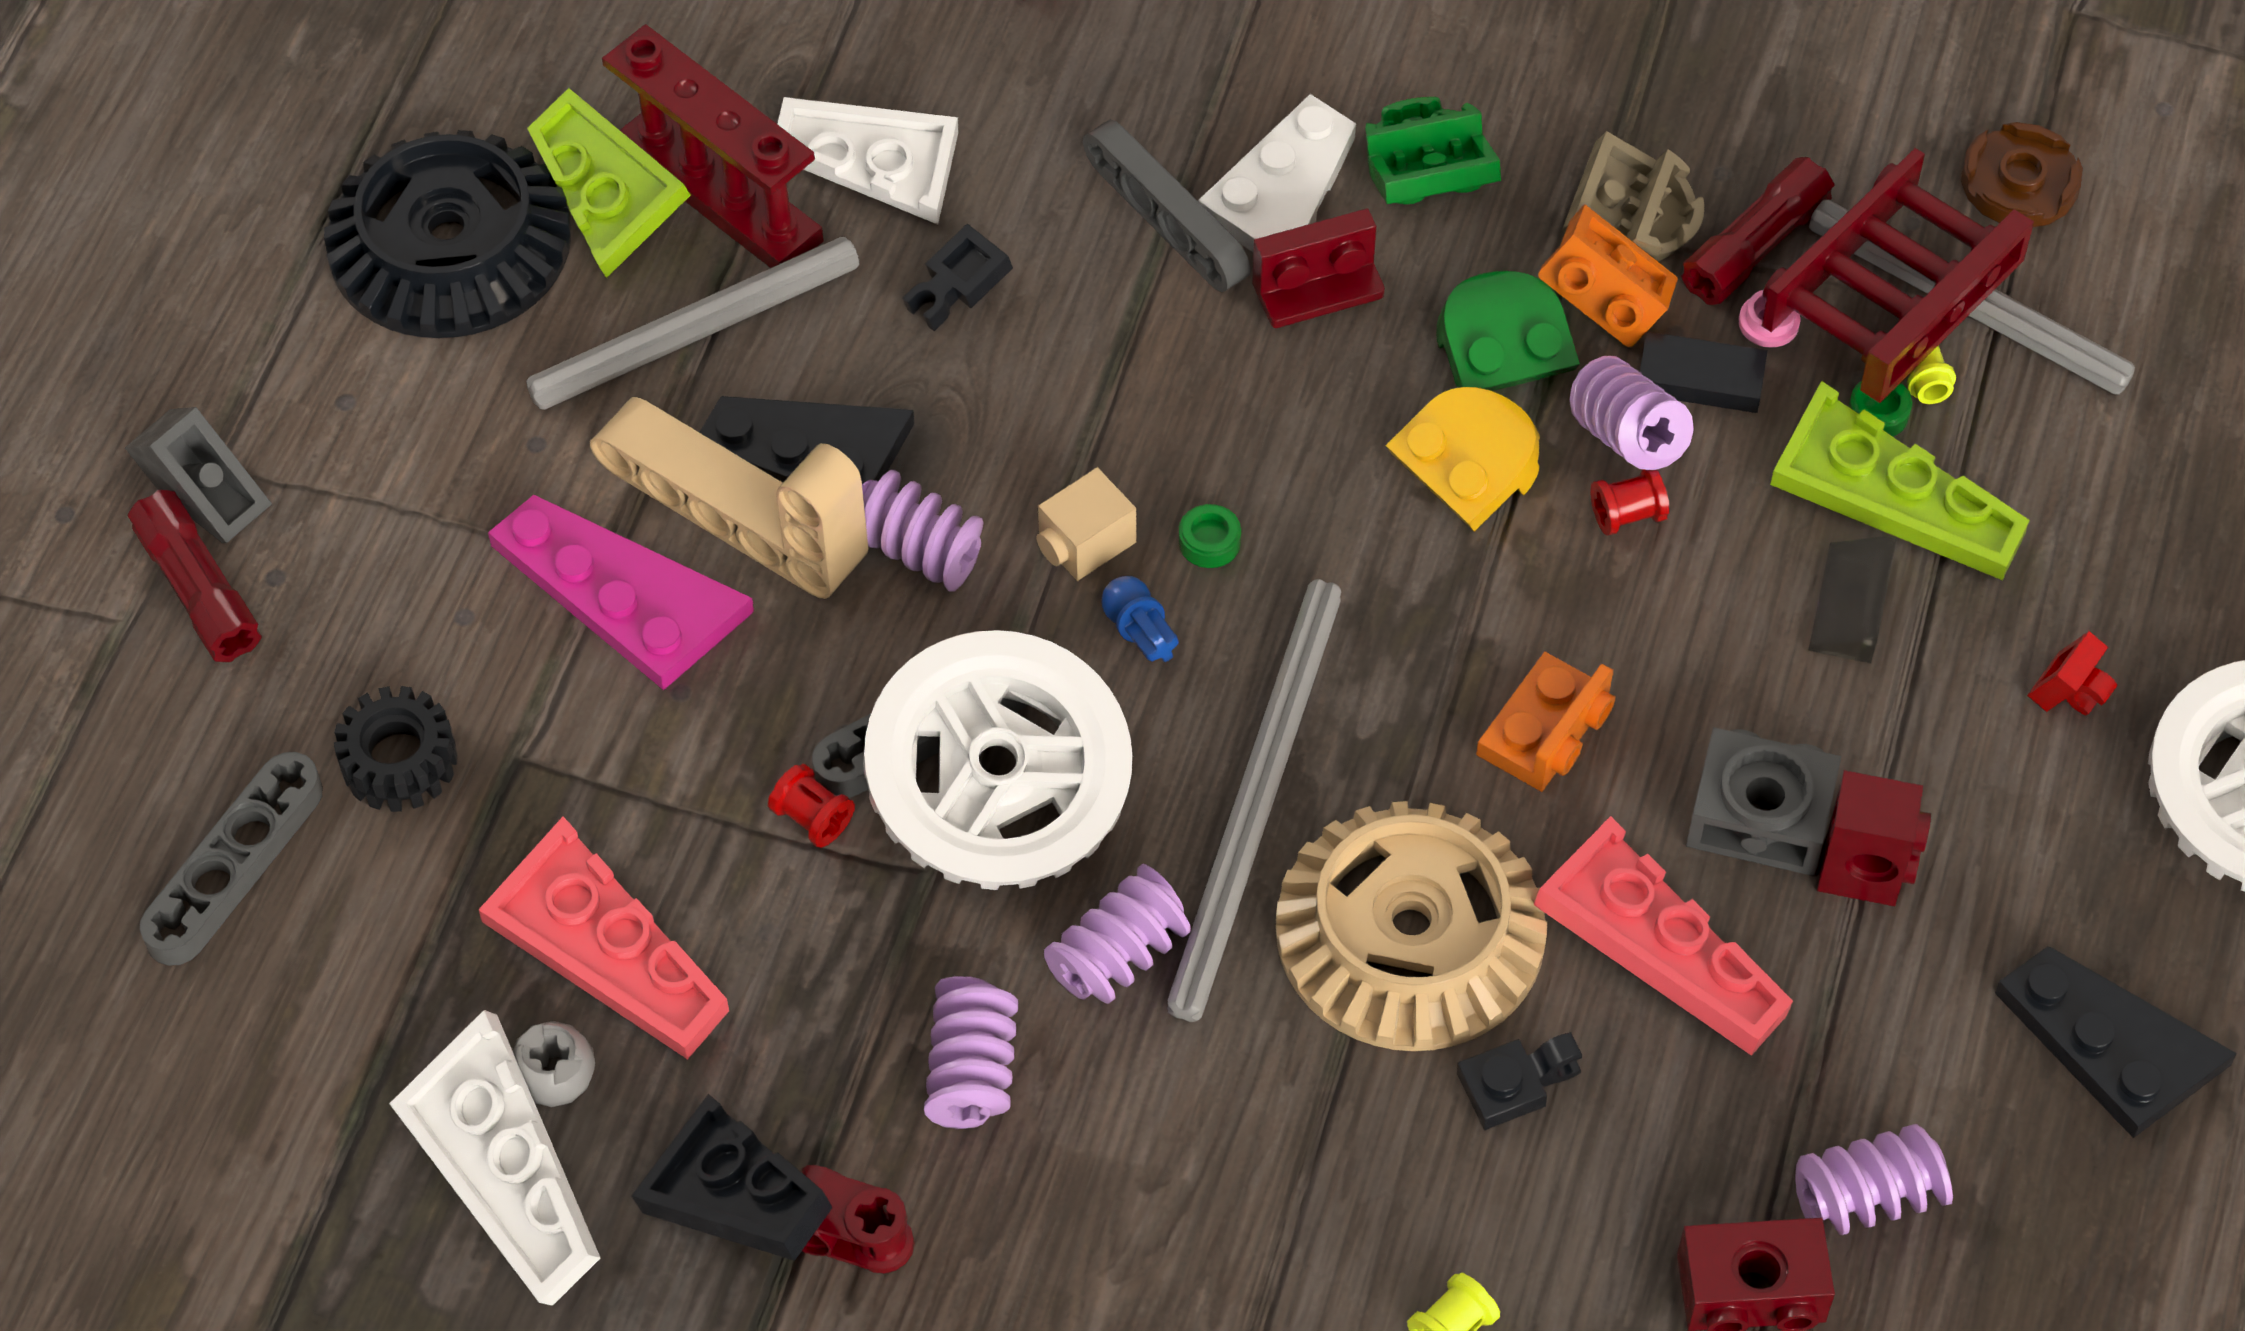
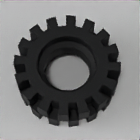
(389, 718)

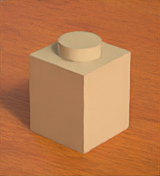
(1086, 524)

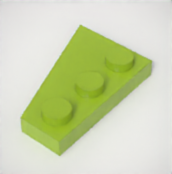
(607, 179)

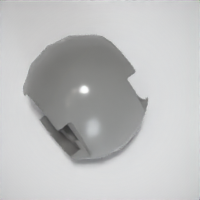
(570, 1074)

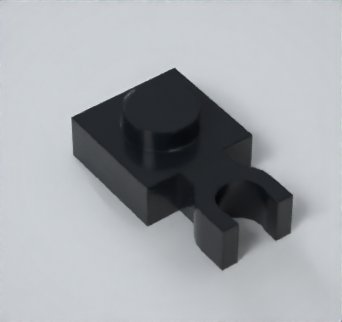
(960, 270)

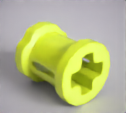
(1461, 1308)

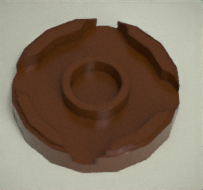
(2022, 171)

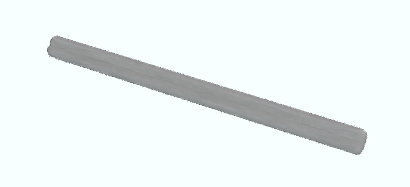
(1253, 802)

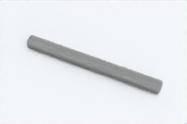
(2006, 317)
(692, 323)

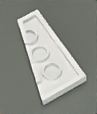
(496, 1154)

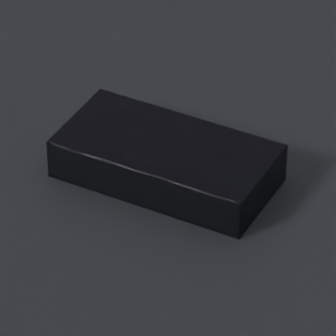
(1705, 371)

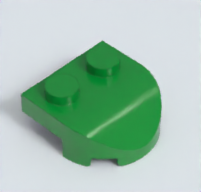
(1428, 151)
(1504, 331)

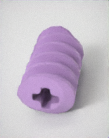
(1630, 413)
(918, 532)
(1118, 935)
(970, 1052)
(1873, 1176)

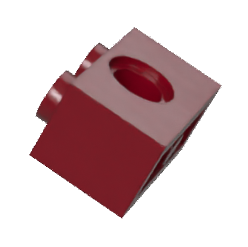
(1873, 838)
(1783, 1251)

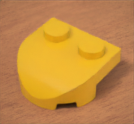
(1470, 451)

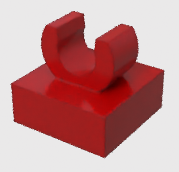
(2075, 678)

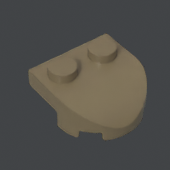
(1640, 196)

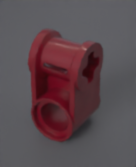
(860, 1223)

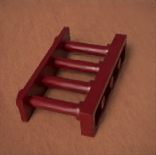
(717, 147)
(1922, 320)

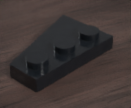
(783, 433)
(2111, 1040)
(732, 1186)

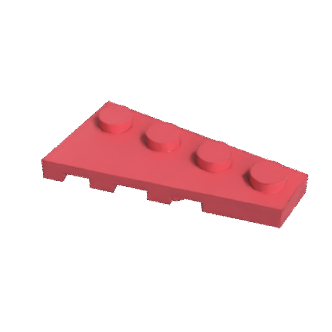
(1644, 926)
(592, 932)

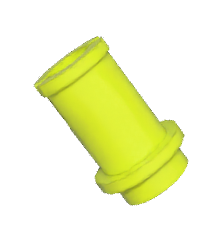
(1932, 379)

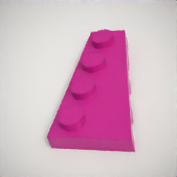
(625, 593)

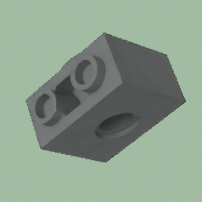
(1749, 770)

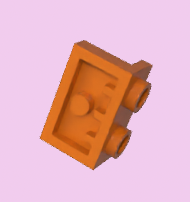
(1609, 277)
(1546, 719)

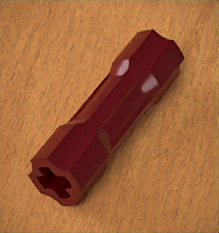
(1729, 257)
(212, 604)

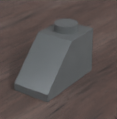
(190, 458)

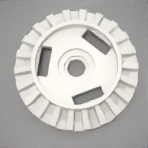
(956, 695)
(2200, 809)

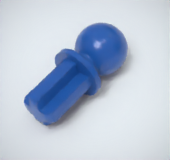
(1139, 617)

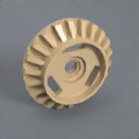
(1475, 966)

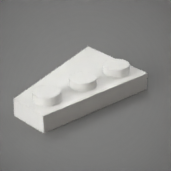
(877, 151)
(1283, 175)

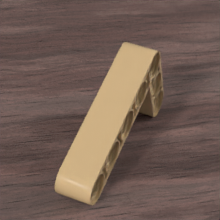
(800, 528)

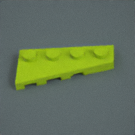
(1870, 476)

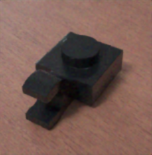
(1511, 1083)

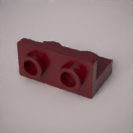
(1317, 268)

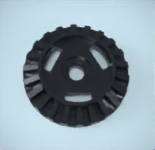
(458, 284)

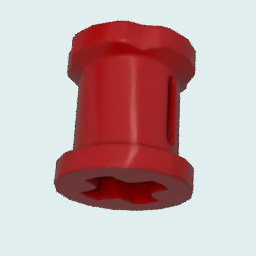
(1629, 501)
(811, 805)

